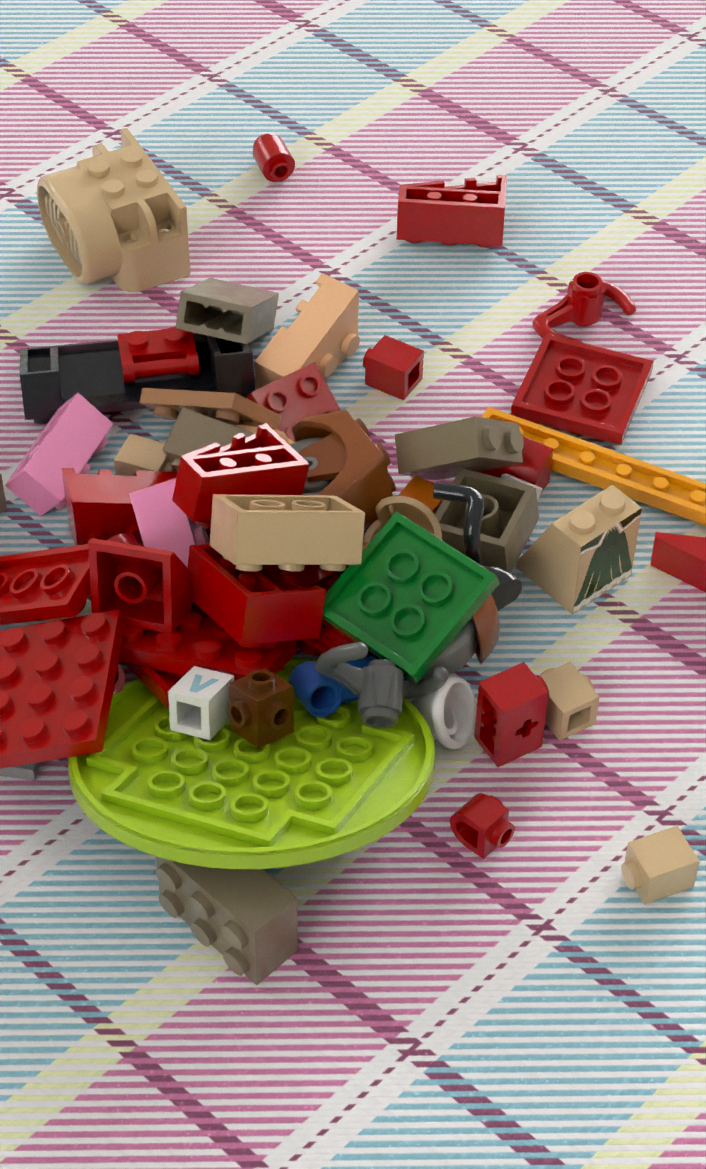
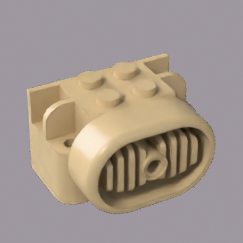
(113, 217)

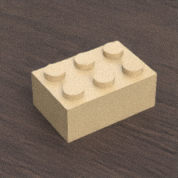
(287, 531)

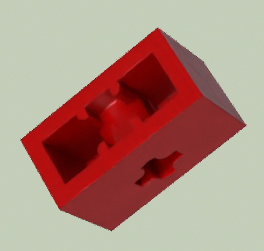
(511, 714)

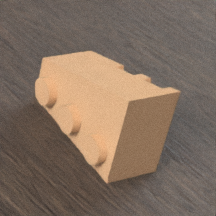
(320, 334)

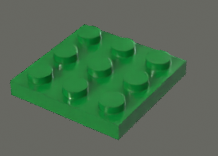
(407, 596)

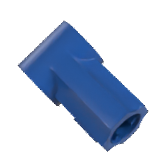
(321, 693)

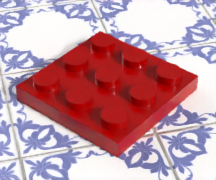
(582, 388)

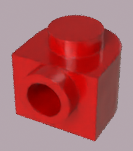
(482, 824)

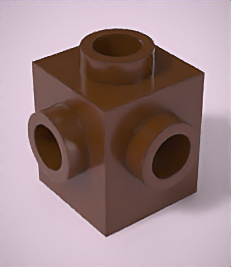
(261, 707)

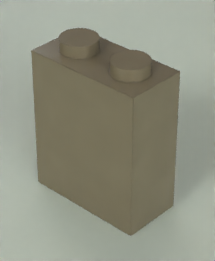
(227, 310)
(466, 443)

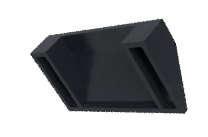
(94, 371)

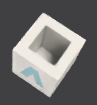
(200, 702)

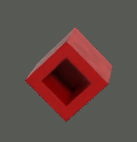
(393, 367)

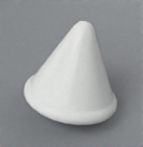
(449, 712)

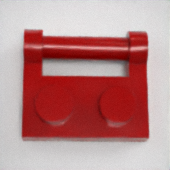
(157, 353)

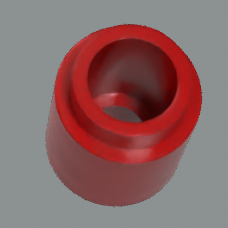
(273, 157)

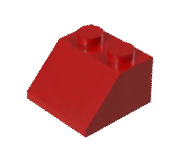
(142, 582)

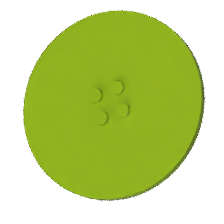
(247, 805)

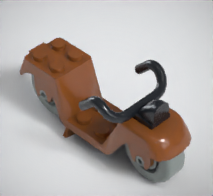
(355, 469)

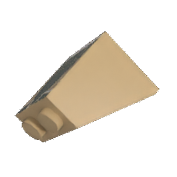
(585, 550)

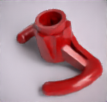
(582, 304)

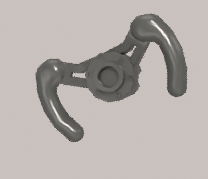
(378, 685)

